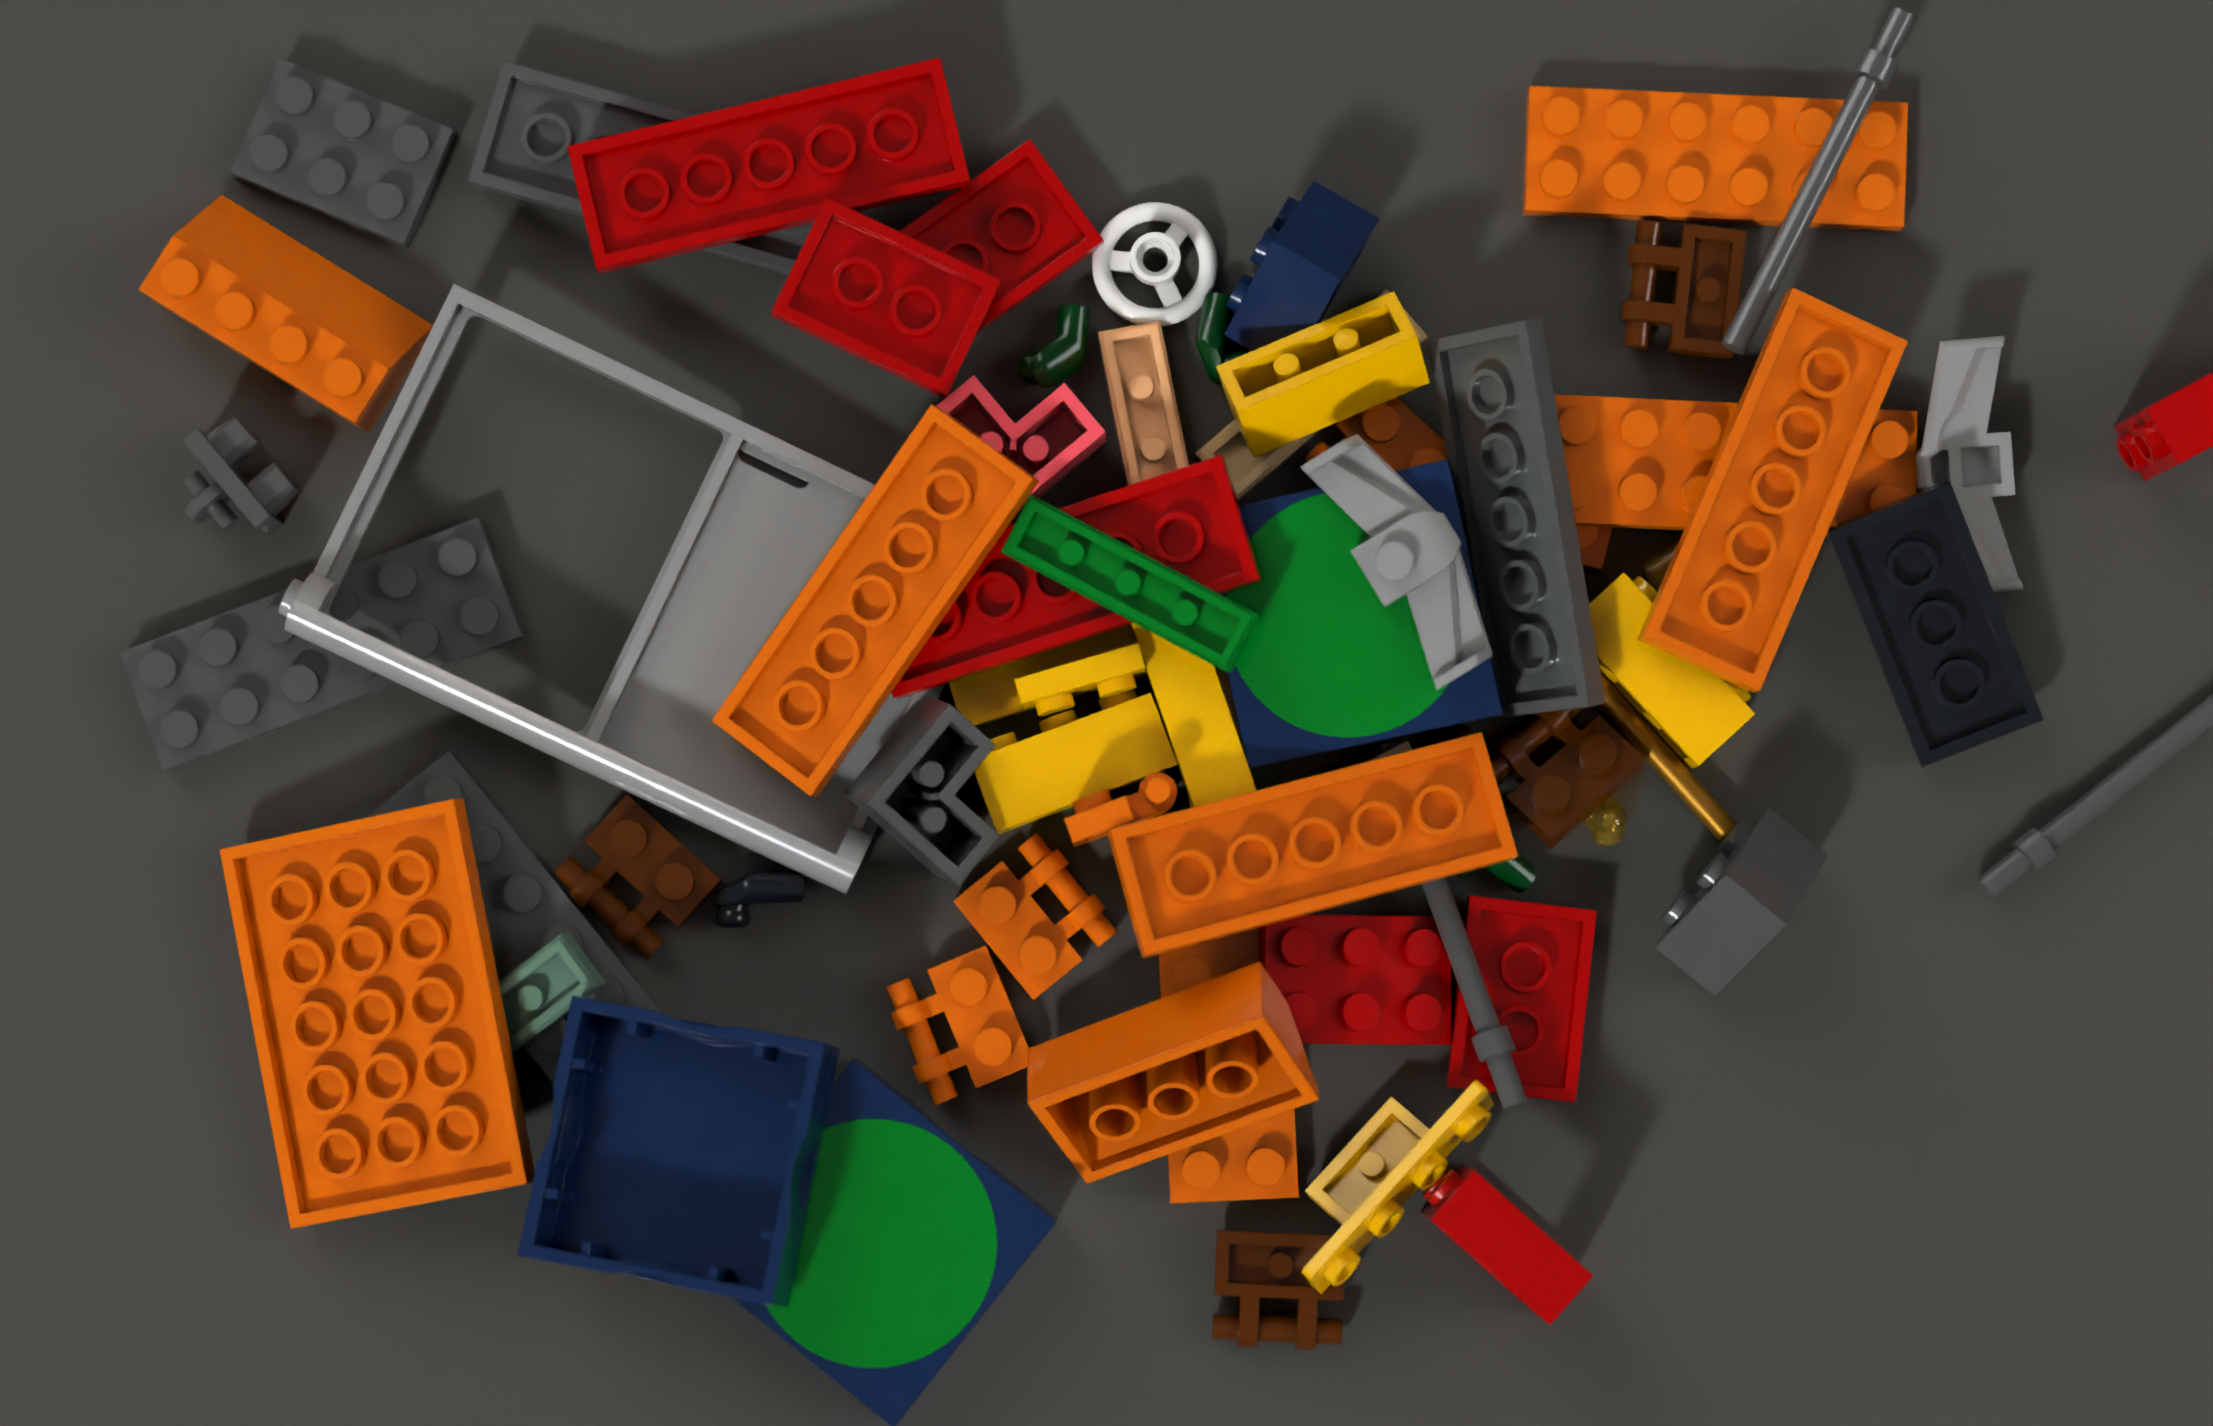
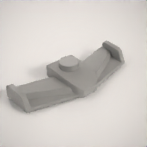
(1965, 454)
(1408, 554)

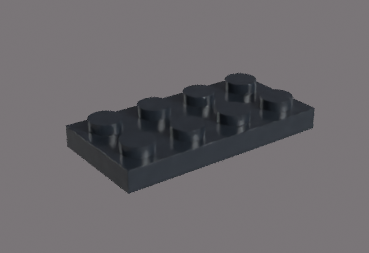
(1935, 623)

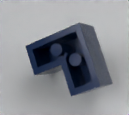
(1300, 267)

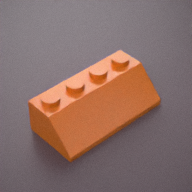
(288, 310)
(1170, 1073)

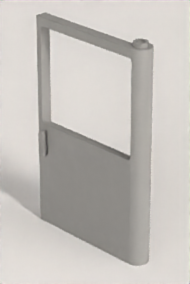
(719, 596)

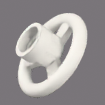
(1182, 225)

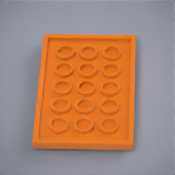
(377, 1014)

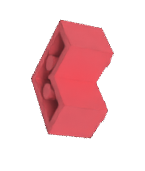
(1043, 442)

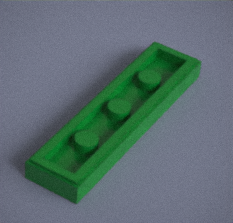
(1130, 584)

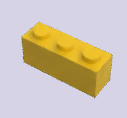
(1323, 374)
(1677, 700)
(1073, 760)

